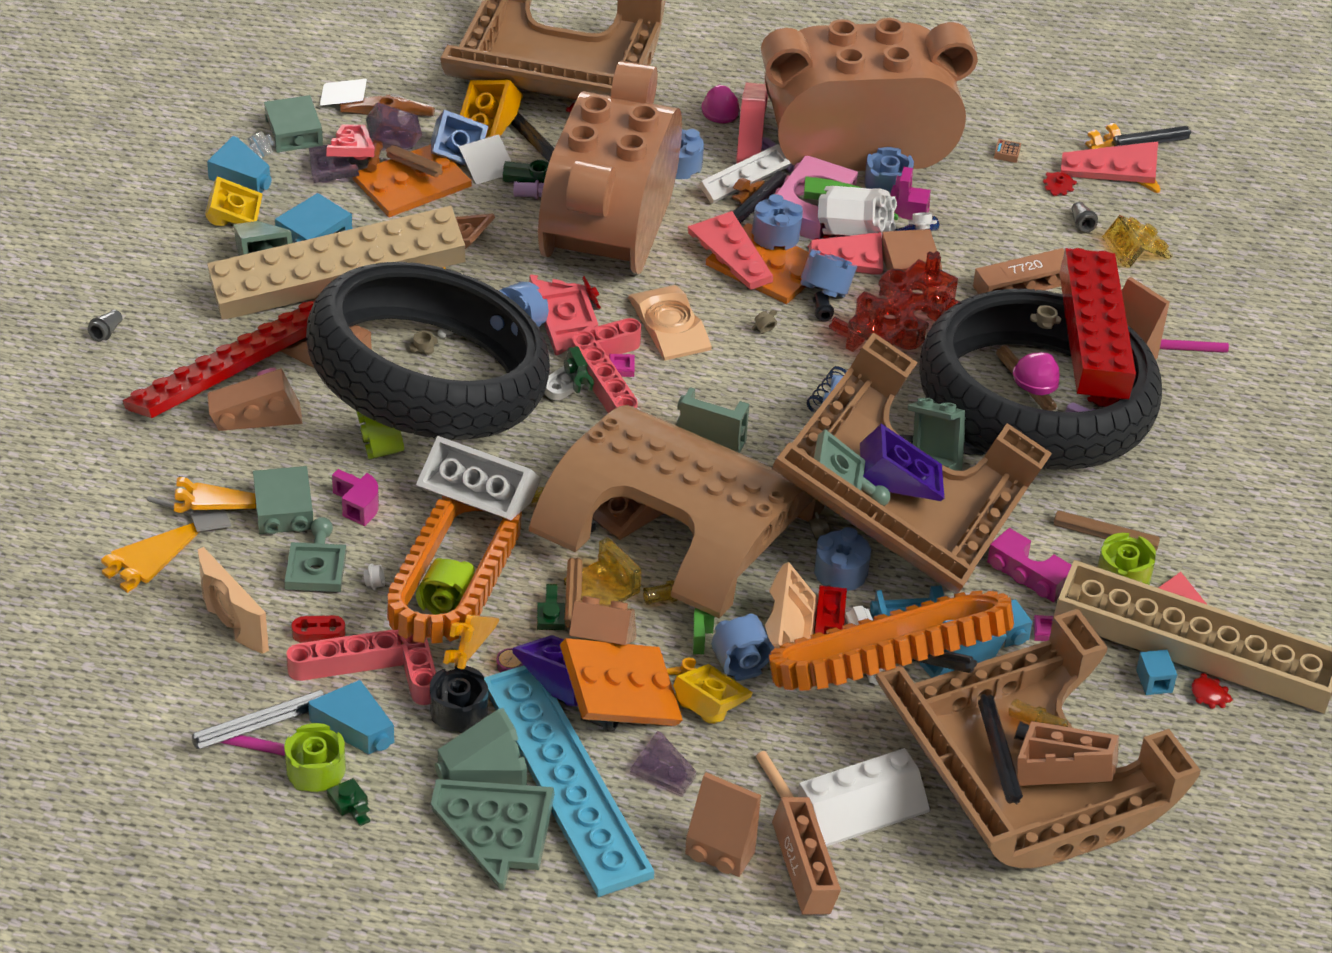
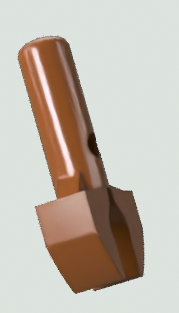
(745, 189)

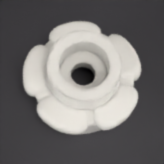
(374, 576)

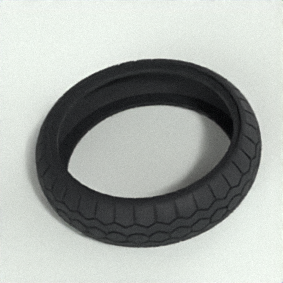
(416, 400)
(1072, 437)

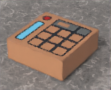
(1007, 150)

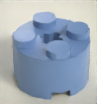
(690, 154)
(884, 168)
(777, 223)
(828, 273)
(529, 299)
(842, 559)
(742, 646)

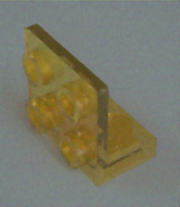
(1130, 238)
(612, 576)

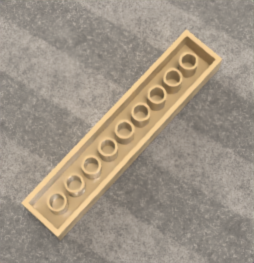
(306, 267)
(1200, 636)

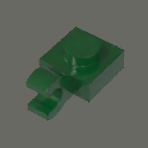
(576, 367)
(551, 614)
(351, 799)

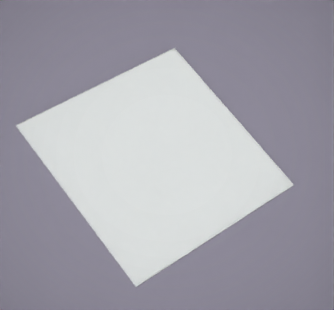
(343, 92)
(485, 158)

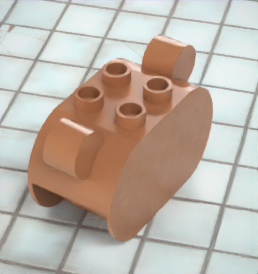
(866, 88)
(612, 171)

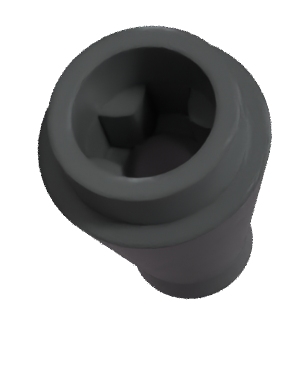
(1084, 218)
(104, 325)

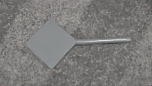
(202, 519)

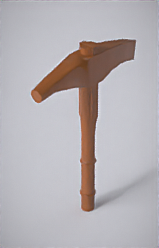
(367, 105)

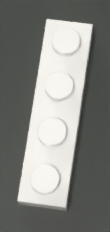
(754, 169)

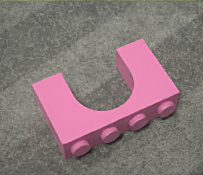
(794, 187)

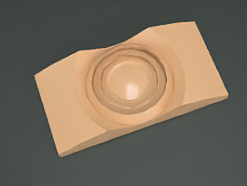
(671, 322)
(232, 604)
(793, 608)

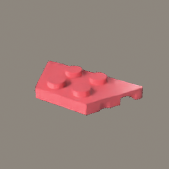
(568, 311)

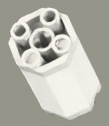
(856, 211)

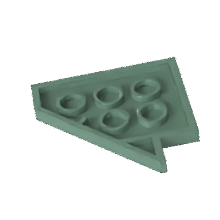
(496, 822)

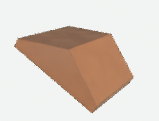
(473, 226)

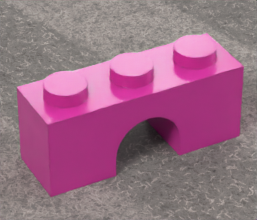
(1010, 555)

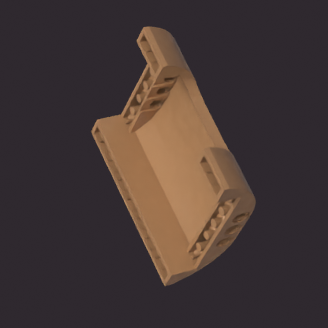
(552, 60)
(720, 494)
(934, 536)
(1051, 819)

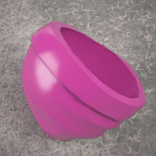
(720, 105)
(1037, 373)

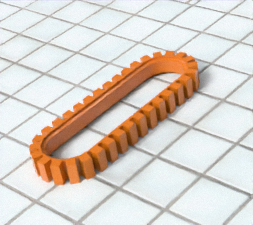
(416, 563)
(891, 640)

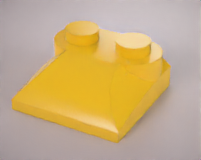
(232, 203)
(709, 693)

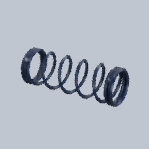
(819, 398)

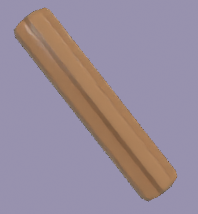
(414, 161)
(573, 587)

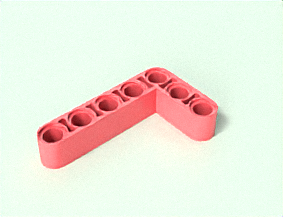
(751, 120)
(596, 346)
(362, 654)

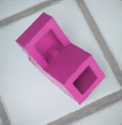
(909, 199)
(358, 496)

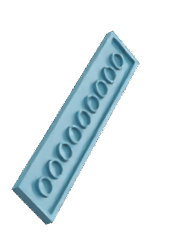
(581, 799)

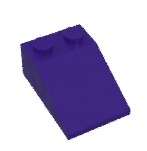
(900, 465)
(547, 665)

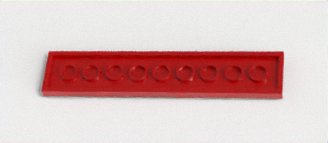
(220, 365)

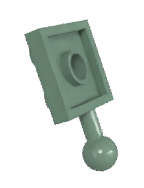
(848, 465)
(304, 555)

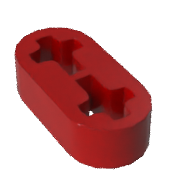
(317, 628)

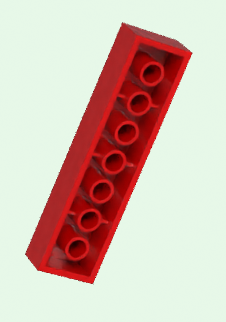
(1097, 324)

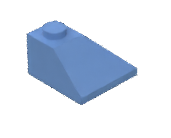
(454, 131)

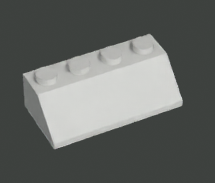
(478, 479)
(866, 796)

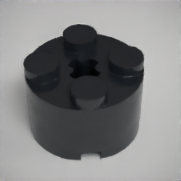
(458, 698)

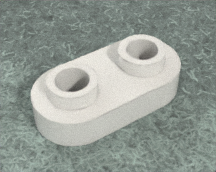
(559, 385)

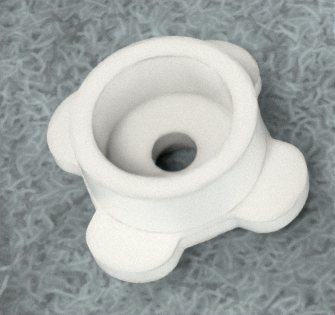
(922, 220)

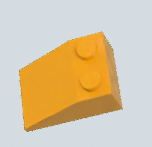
(492, 104)

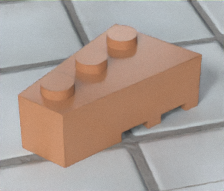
(255, 403)
(1066, 755)

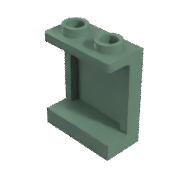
(294, 123)
(714, 422)
(939, 431)
(283, 500)

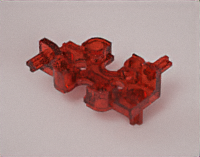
(897, 285)

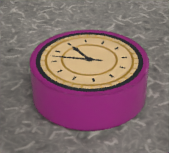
(507, 660)

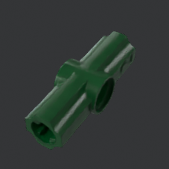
(525, 172)

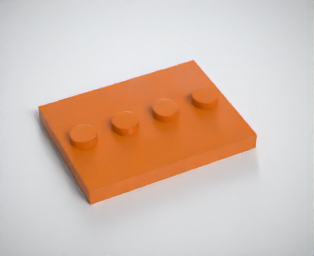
(402, 188)
(783, 264)
(620, 682)

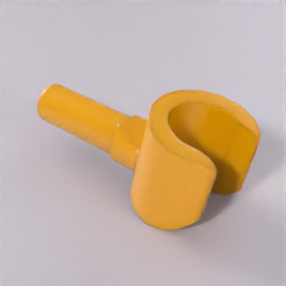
(687, 665)

